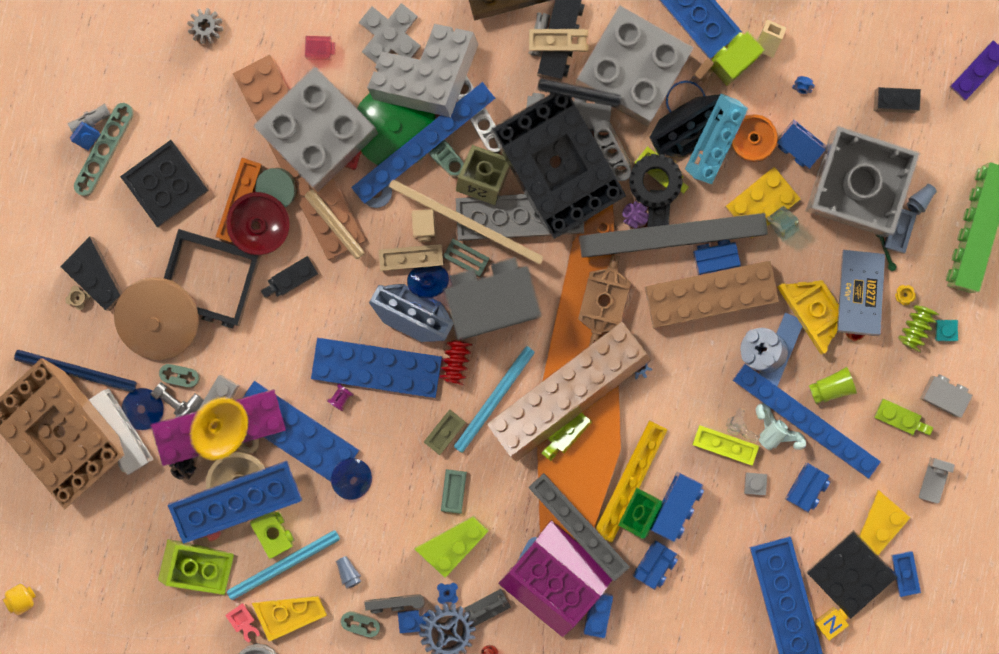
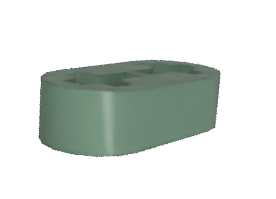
(178, 380)
(358, 629)

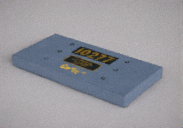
(861, 293)

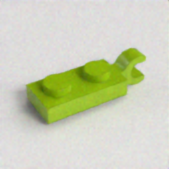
(901, 418)
(566, 436)

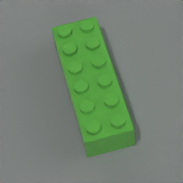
(978, 232)

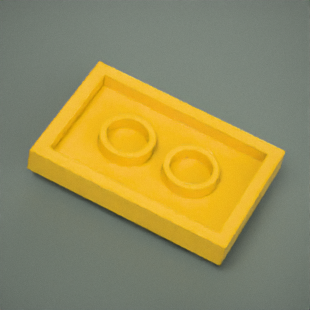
(764, 196)

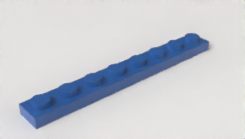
(422, 143)
(806, 421)

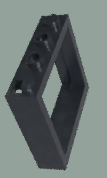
(206, 314)

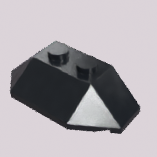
(681, 129)

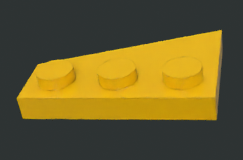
(882, 522)
(287, 615)

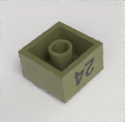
(482, 175)

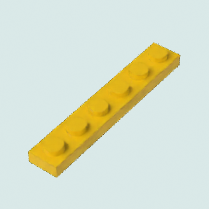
(631, 479)

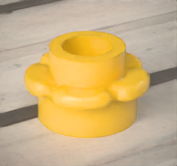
(910, 294)

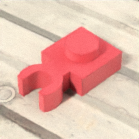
(240, 620)

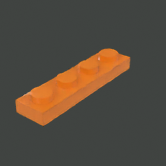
(243, 184)

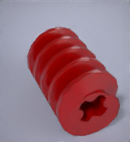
(455, 362)

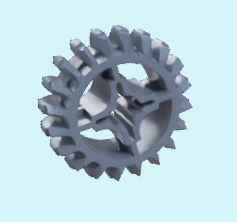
(444, 638)

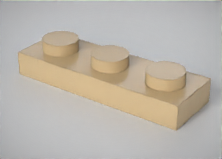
(411, 257)

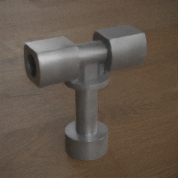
(180, 408)

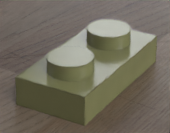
(444, 432)

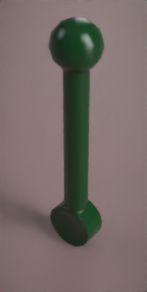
(891, 266)

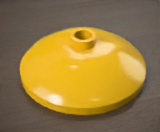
(225, 434)

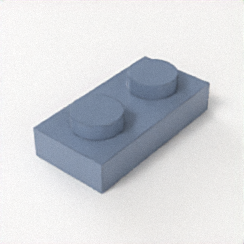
(899, 240)

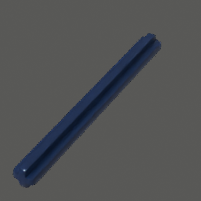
(78, 371)

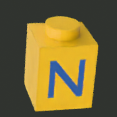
(832, 622)

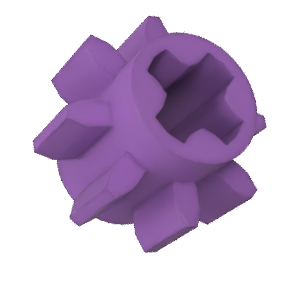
(635, 214)

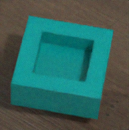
(946, 330)

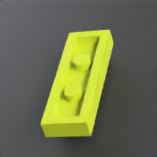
(725, 445)

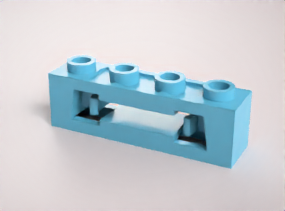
(716, 138)

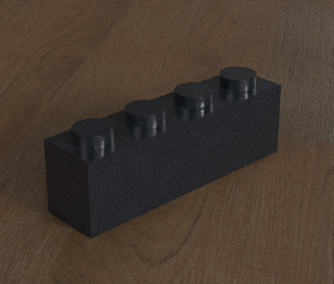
(563, 17)

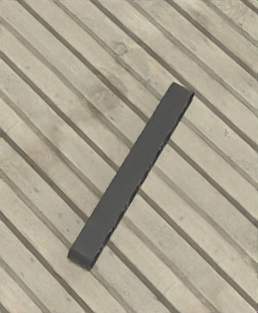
(673, 235)

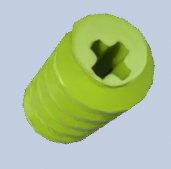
(917, 327)

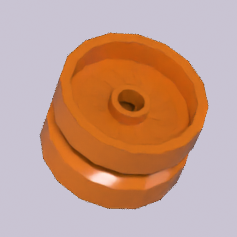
(766, 142)

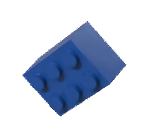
(677, 506)

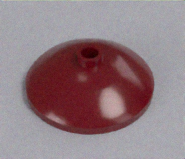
(259, 209)

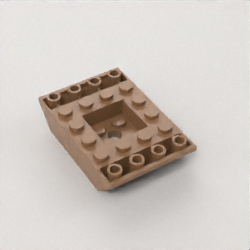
(30, 422)

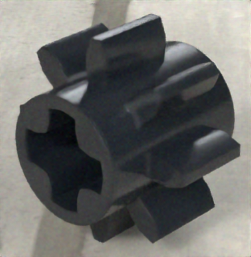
(183, 469)

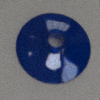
(420, 277)
(153, 408)
(344, 472)

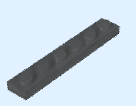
(579, 527)

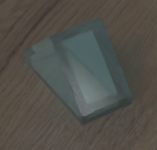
(784, 223)

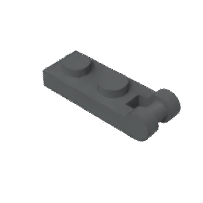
(395, 603)

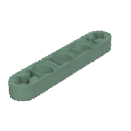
(104, 138)

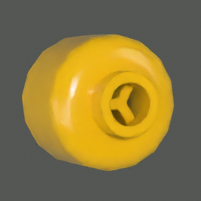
(19, 599)

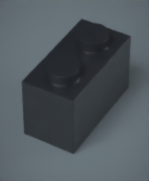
(897, 100)

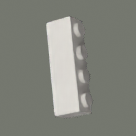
(135, 452)

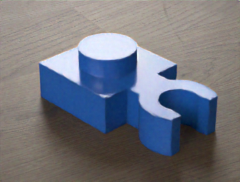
(410, 621)

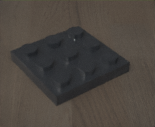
(164, 183)
(852, 574)

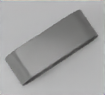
(612, 141)

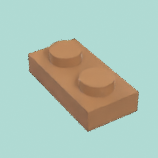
(703, 72)

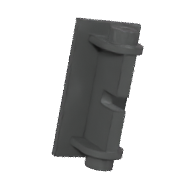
(487, 607)

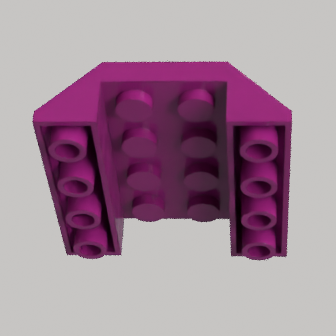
(556, 579)

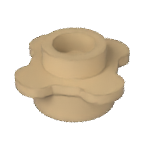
(71, 298)

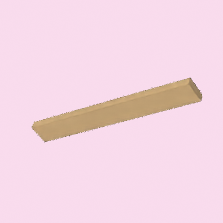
(466, 221)

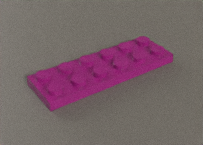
(174, 434)

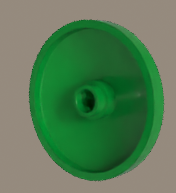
(394, 127)

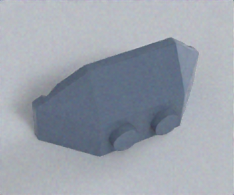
(412, 315)

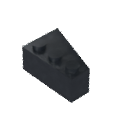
(92, 273)

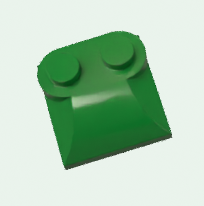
(641, 513)

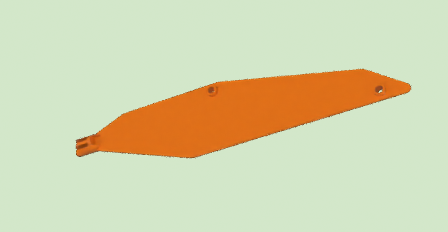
(590, 461)

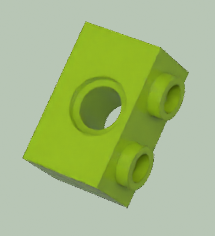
(272, 546)

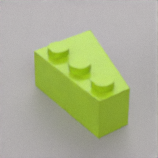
(451, 546)

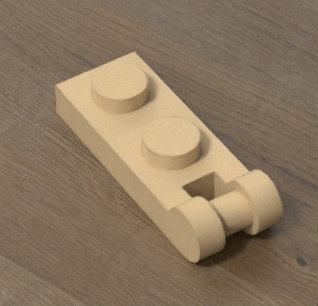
(557, 40)

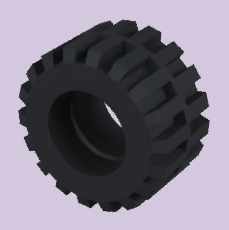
(655, 162)

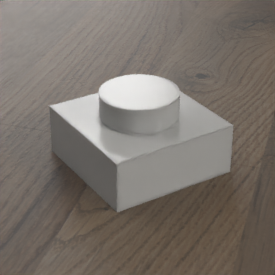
(755, 483)

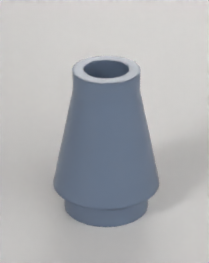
(920, 200)
(349, 575)

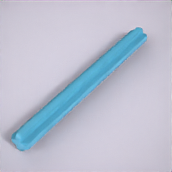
(494, 399)
(283, 565)

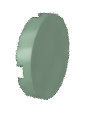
(278, 184)

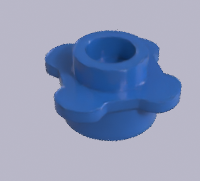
(803, 85)
(442, 593)

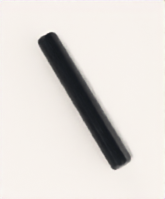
(579, 92)

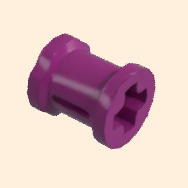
(340, 397)

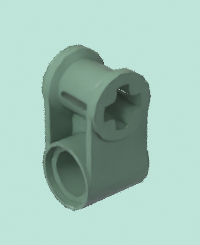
(446, 158)

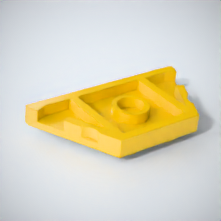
(814, 309)

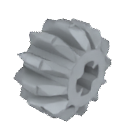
(200, 20)

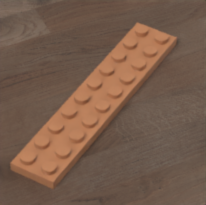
(262, 90)

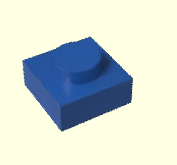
(84, 136)

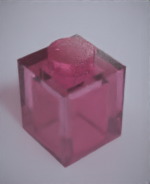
(319, 47)

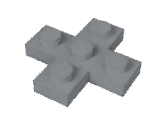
(389, 33)

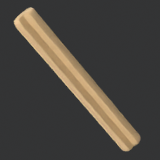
(334, 224)

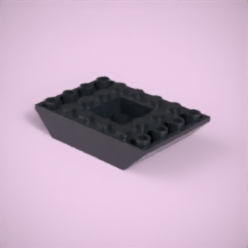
(580, 183)

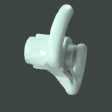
(776, 431)

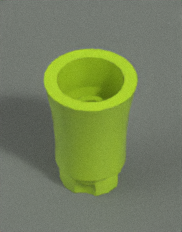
(833, 386)

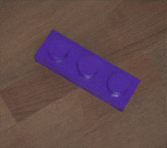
(977, 71)

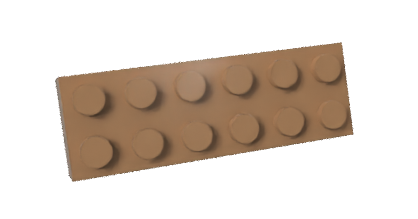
(711, 294)

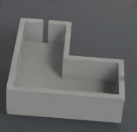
(433, 80)

